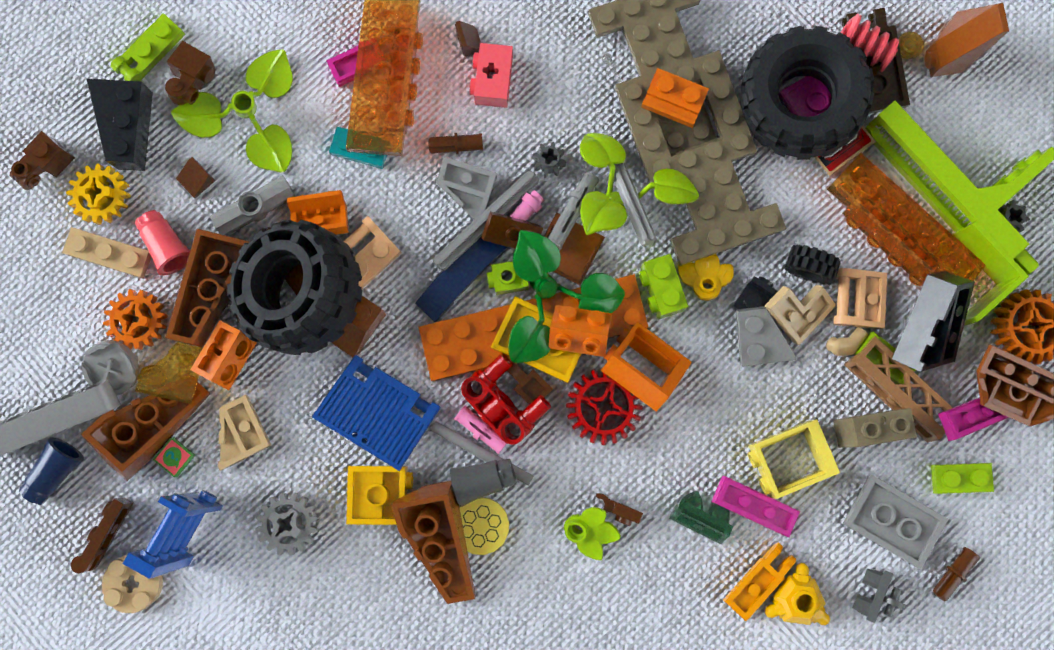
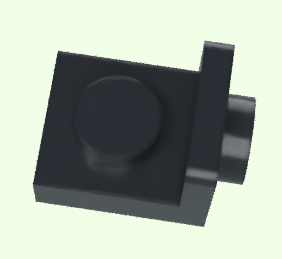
(755, 294)

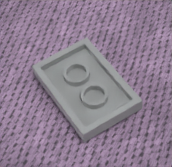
(895, 521)

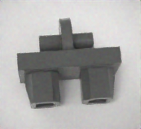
(872, 607)

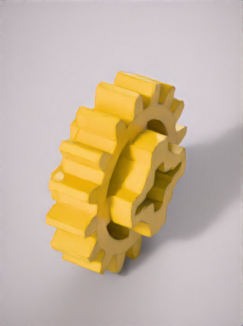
(97, 192)

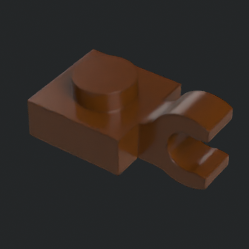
(529, 385)
(623, 513)

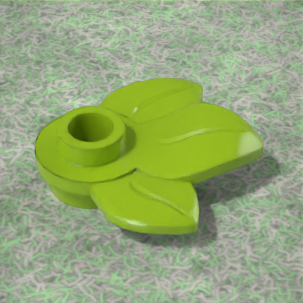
(594, 533)

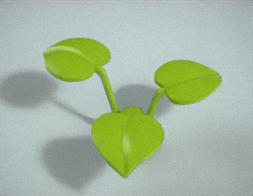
(269, 148)
(607, 211)

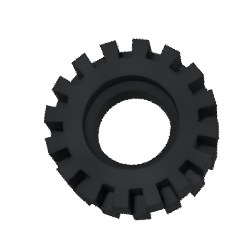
(812, 264)

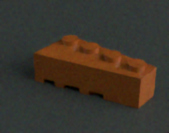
(203, 287)

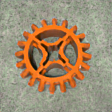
(1029, 305)

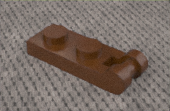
(102, 535)

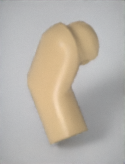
(847, 346)

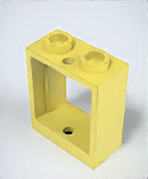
(818, 447)

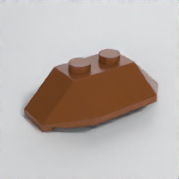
(1015, 387)

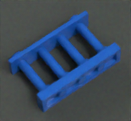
(169, 544)

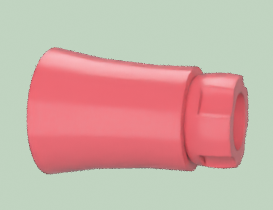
(162, 243)

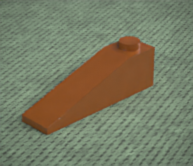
(139, 430)

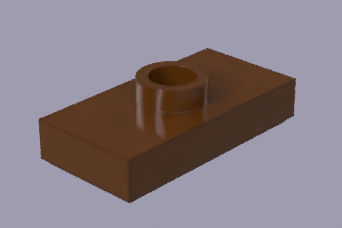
(506, 229)

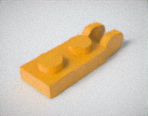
(758, 583)

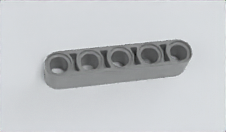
(57, 415)

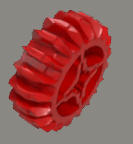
(596, 429)

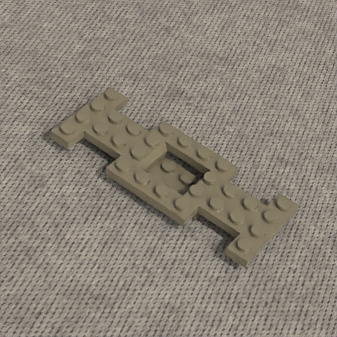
(721, 211)

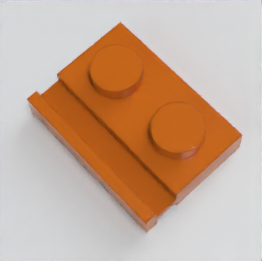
(674, 97)

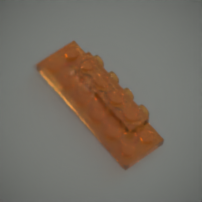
(385, 77)
(900, 224)

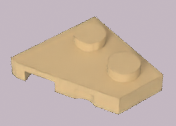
(240, 432)

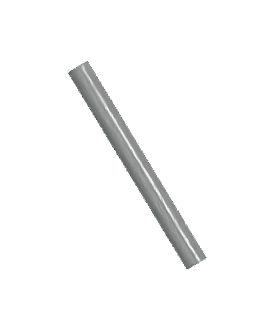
(476, 449)

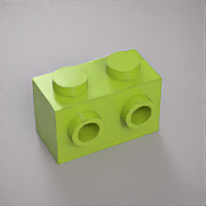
(663, 286)

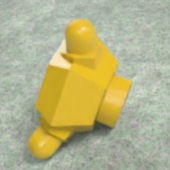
(799, 600)

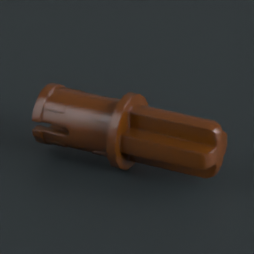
(455, 143)
(956, 574)

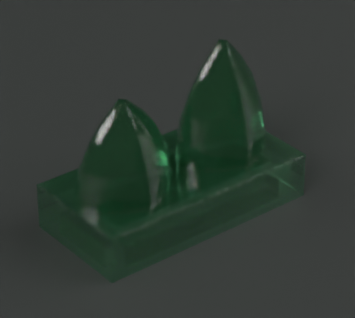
(711, 524)

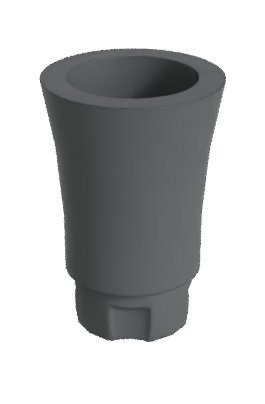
(481, 480)

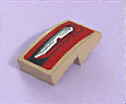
(836, 160)

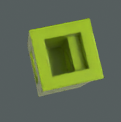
(501, 286)

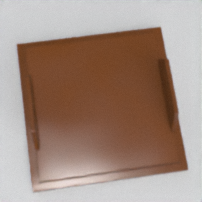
(576, 252)

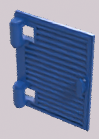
(376, 412)

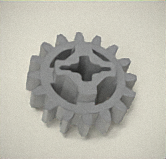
(298, 531)

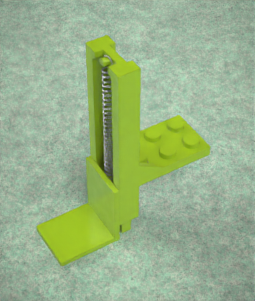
(963, 206)

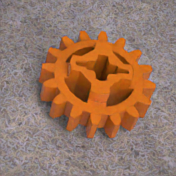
(137, 307)

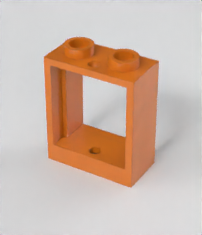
(655, 351)

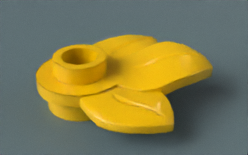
(706, 271)

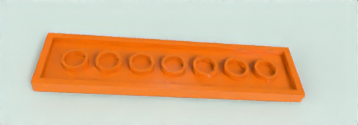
(466, 341)

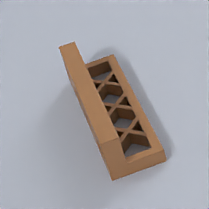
(891, 393)

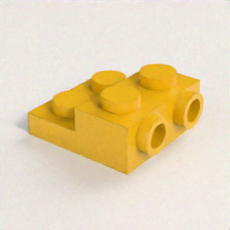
(372, 492)

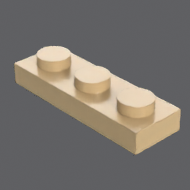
(107, 252)

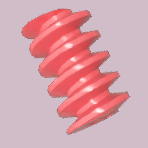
(869, 42)

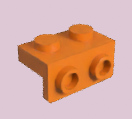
(323, 209)
(579, 330)

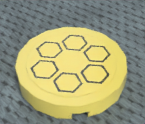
(484, 526)

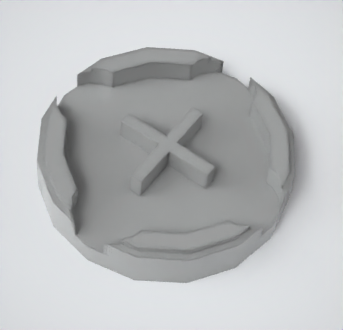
(113, 362)

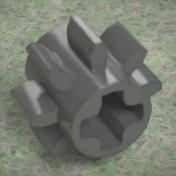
(555, 163)
(1017, 214)

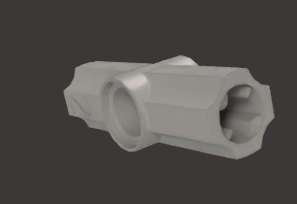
(237, 215)

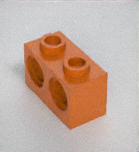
(223, 355)

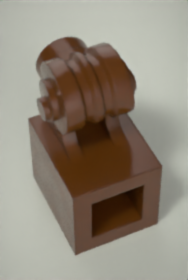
(194, 71)
(40, 156)

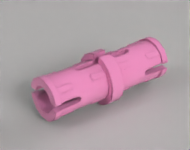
(480, 429)

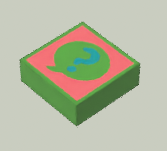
(174, 457)

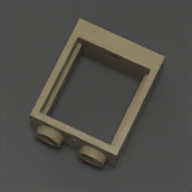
(875, 428)

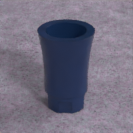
(50, 470)

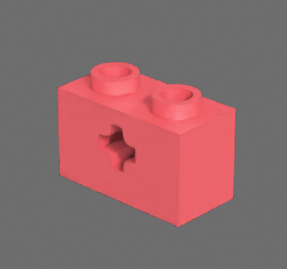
(492, 59)

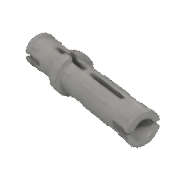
(572, 210)

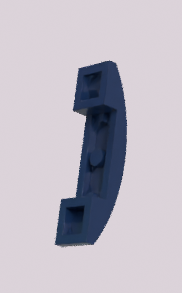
(458, 278)

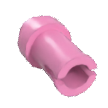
(530, 204)

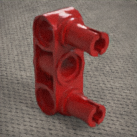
(496, 407)

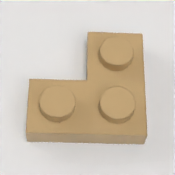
(800, 317)

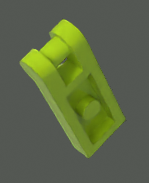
(148, 49)

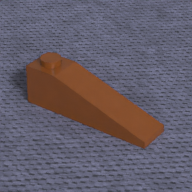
(965, 39)
(362, 327)
(435, 531)

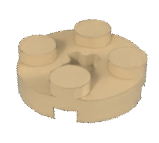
(118, 594)

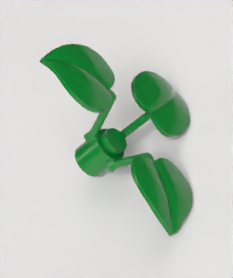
(532, 262)

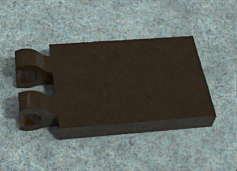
(891, 83)

